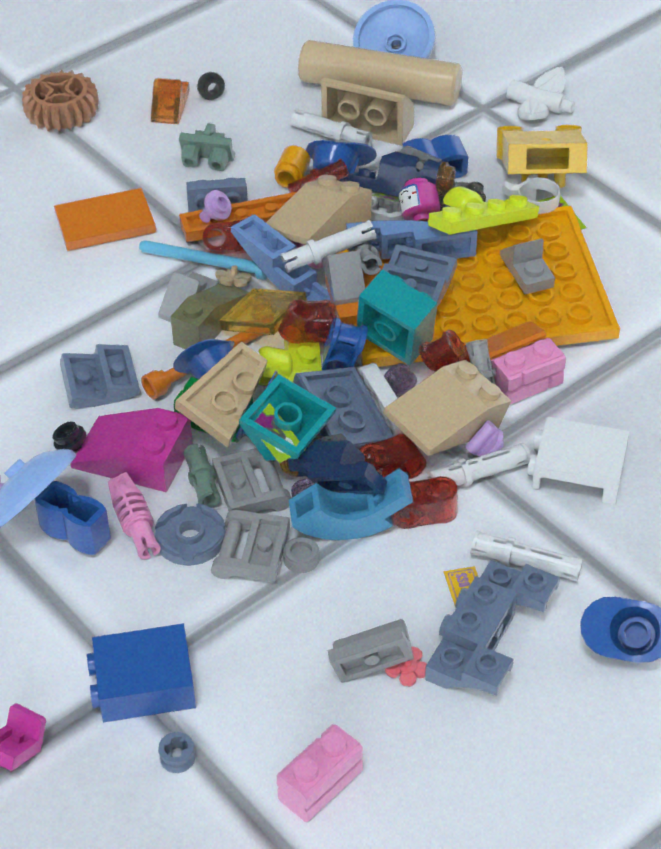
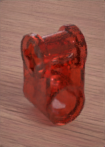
(230, 244)
(307, 321)
(443, 351)
(394, 454)
(433, 503)

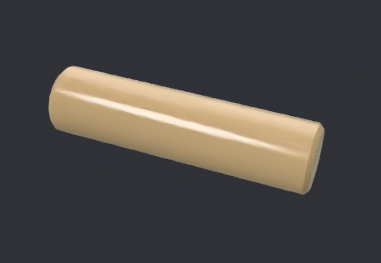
(392, 72)

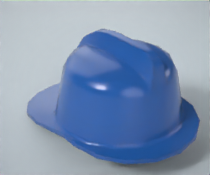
(352, 154)
(202, 357)
(623, 629)

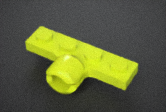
(471, 213)
(291, 360)

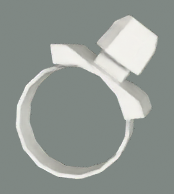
(529, 188)

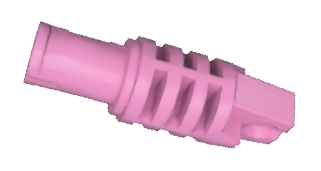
(133, 514)

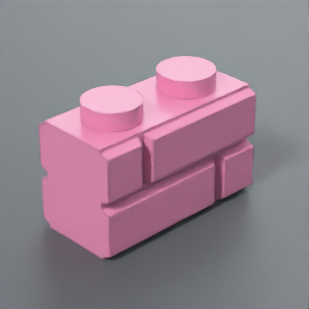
(529, 370)
(320, 772)

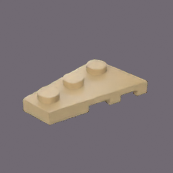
(224, 393)

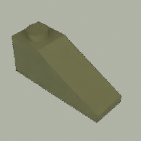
(200, 314)

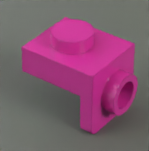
(20, 736)

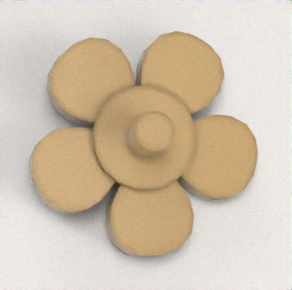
(233, 277)

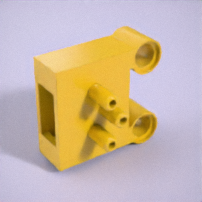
(542, 152)

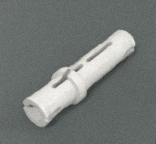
(322, 126)
(338, 242)
(467, 471)
(520, 554)

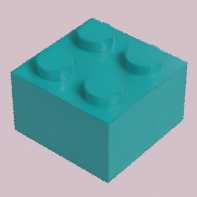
(396, 316)

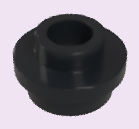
(69, 436)

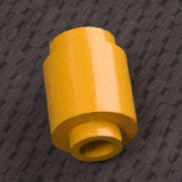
(291, 165)

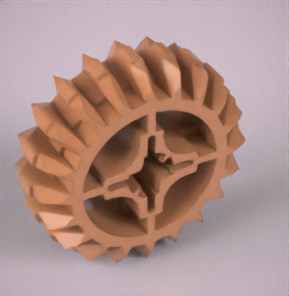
(60, 100)

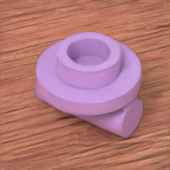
(216, 206)
(486, 440)

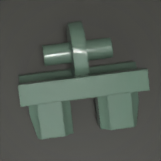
(206, 145)

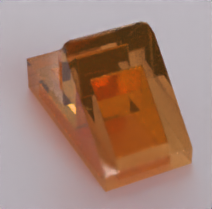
(168, 100)

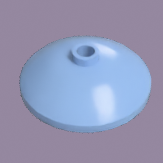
(396, 24)
(30, 479)

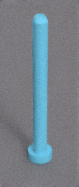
(201, 257)

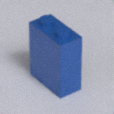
(141, 673)

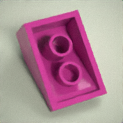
(139, 442)

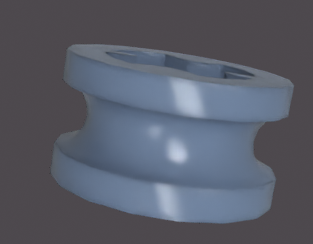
(172, 741)

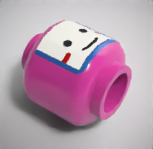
(418, 199)

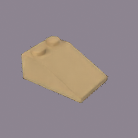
(322, 209)
(448, 407)

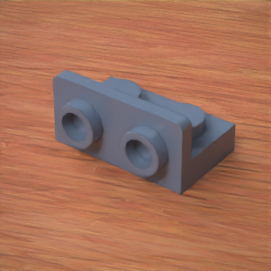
(197, 190)

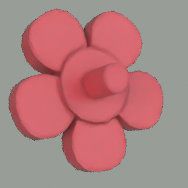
(409, 670)

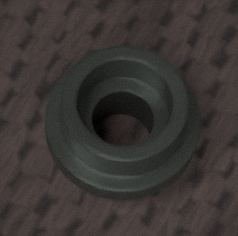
(207, 79)

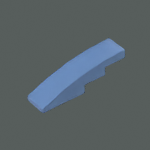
(419, 236)
(265, 249)

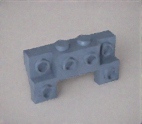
(479, 622)

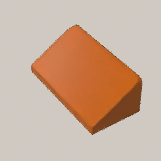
(514, 339)

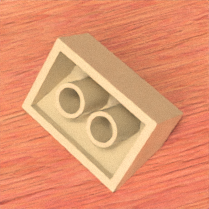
(381, 112)

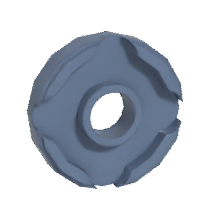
(193, 549)

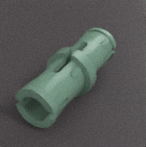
(202, 475)

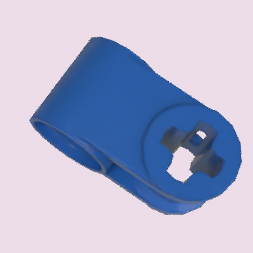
(343, 345)

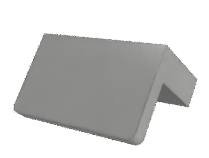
(371, 650)

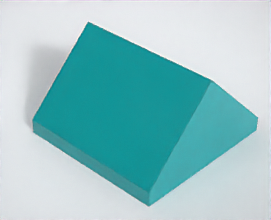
(299, 409)

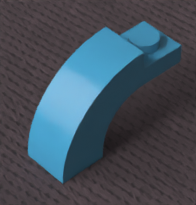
(349, 515)

